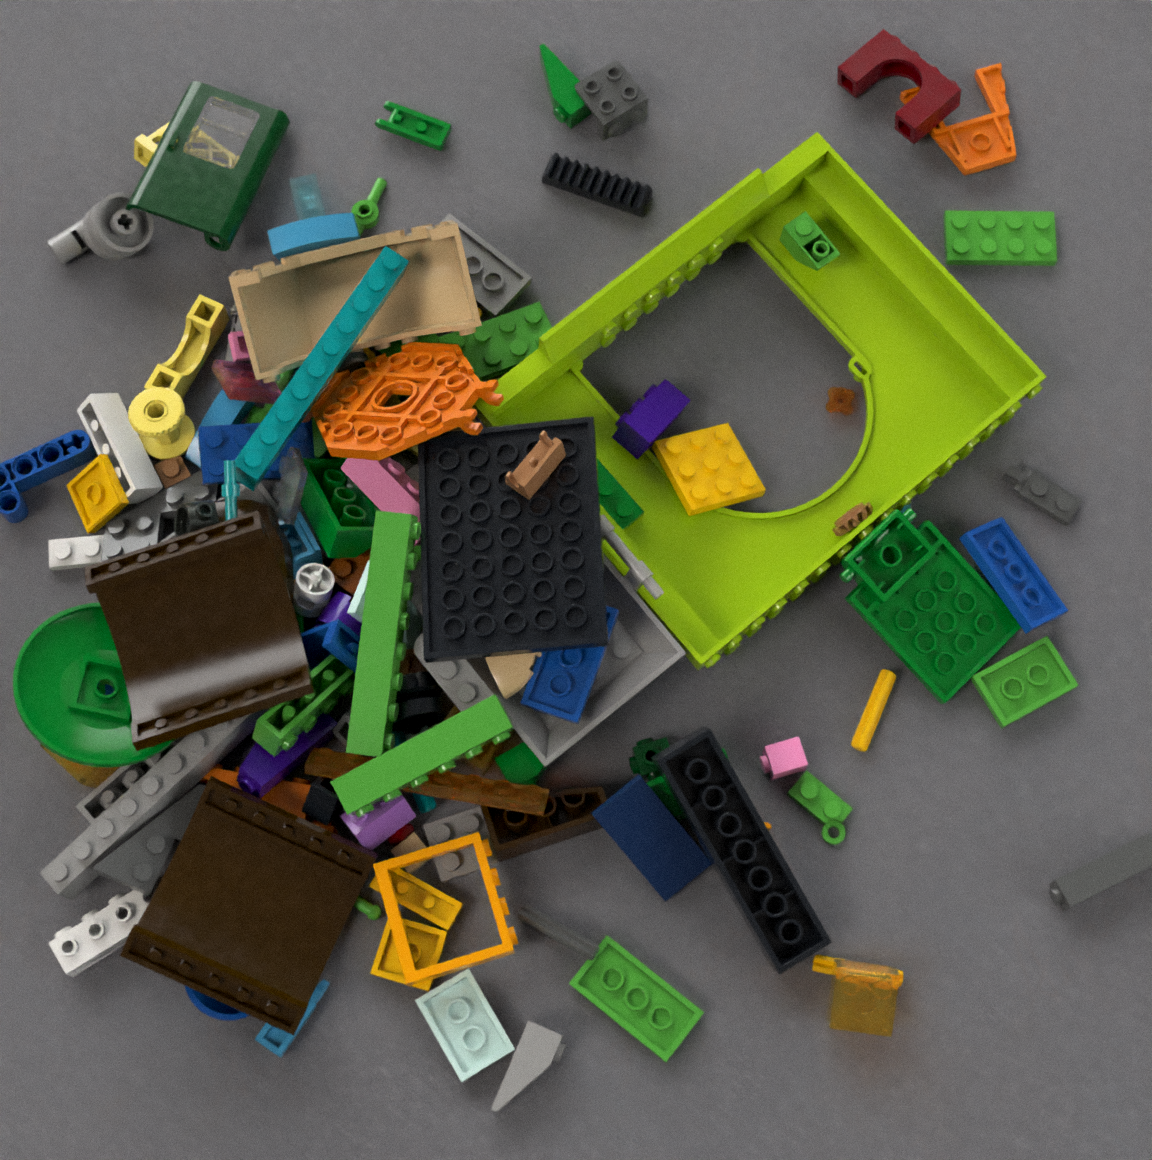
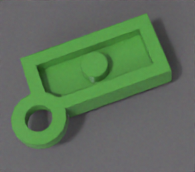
(822, 805)

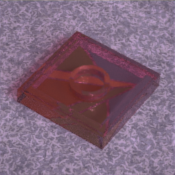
(240, 383)

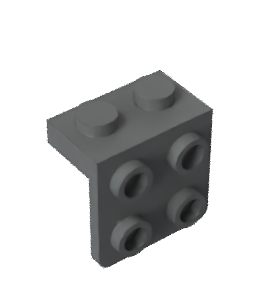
(613, 99)

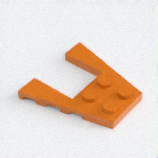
(981, 140)

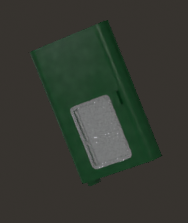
(214, 165)

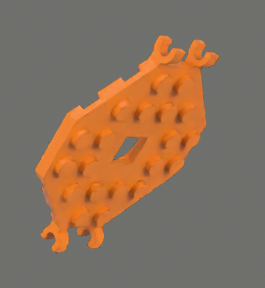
(441, 399)

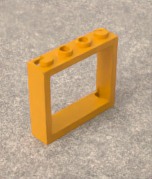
(499, 907)

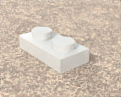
(75, 552)

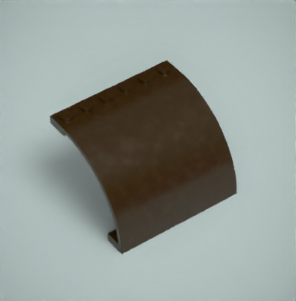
(202, 629)
(250, 906)

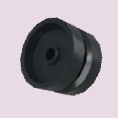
(419, 703)

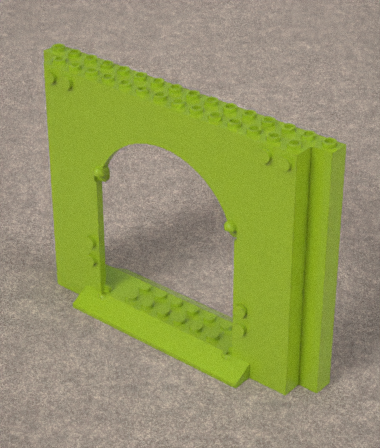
(930, 375)

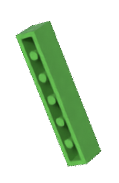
(423, 755)

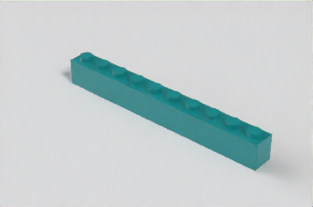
(319, 368)

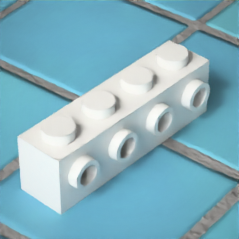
(112, 434)
(100, 932)

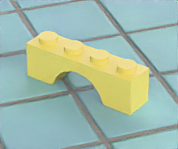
(202, 330)

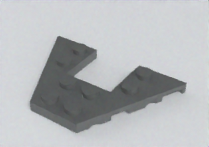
(145, 522)
(144, 854)

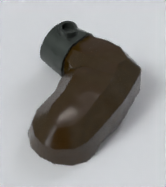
(202, 514)

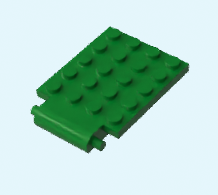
(926, 602)

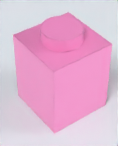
(783, 758)

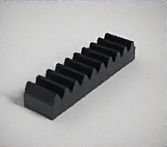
(597, 185)

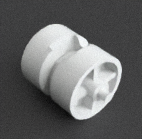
(312, 589)

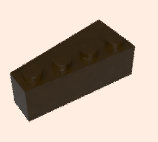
(565, 817)

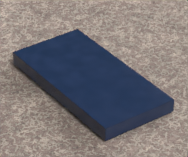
(651, 837)

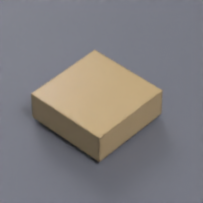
(410, 844)

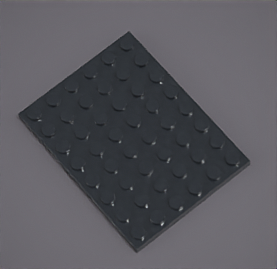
(504, 567)

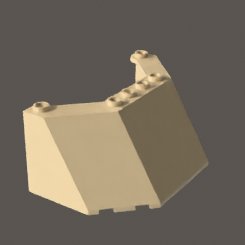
(293, 303)

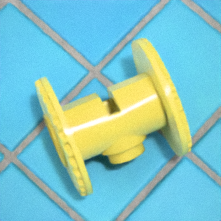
(161, 422)

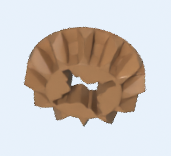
(852, 518)

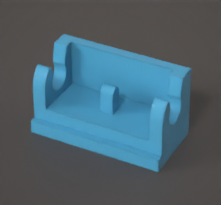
(302, 542)

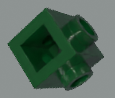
(645, 750)

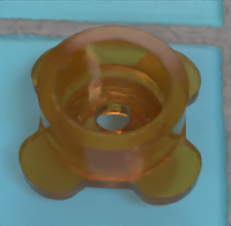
(845, 395)

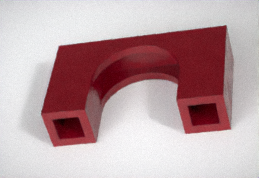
(888, 57)

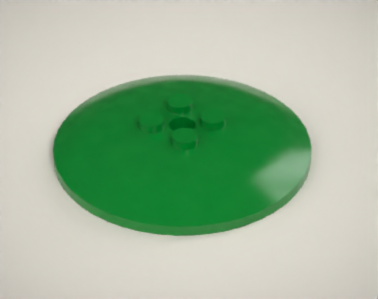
(59, 694)

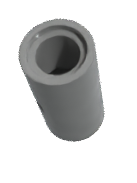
(69, 243)

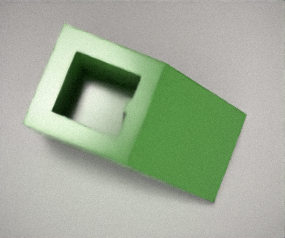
(808, 243)

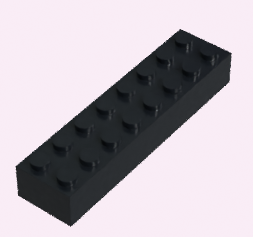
(741, 849)

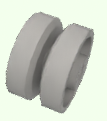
(115, 231)

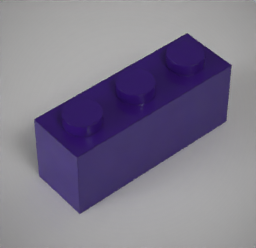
(649, 417)

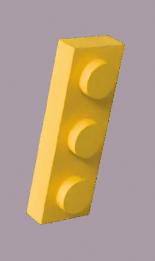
(423, 899)

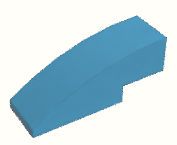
(312, 234)
(221, 412)

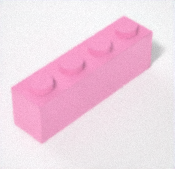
(385, 485)

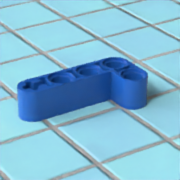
(42, 469)

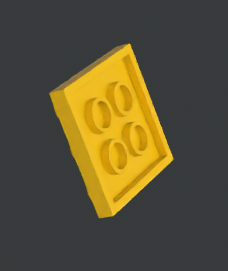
(708, 469)

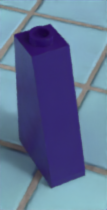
(263, 771)

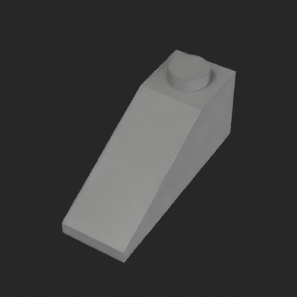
(531, 1059)

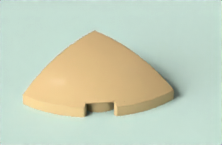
(511, 671)

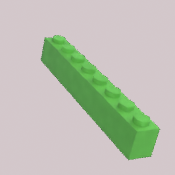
(382, 633)

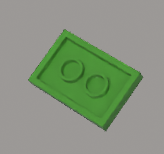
(1024, 682)

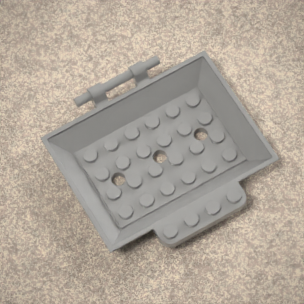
(635, 656)

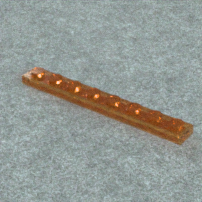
(448, 785)

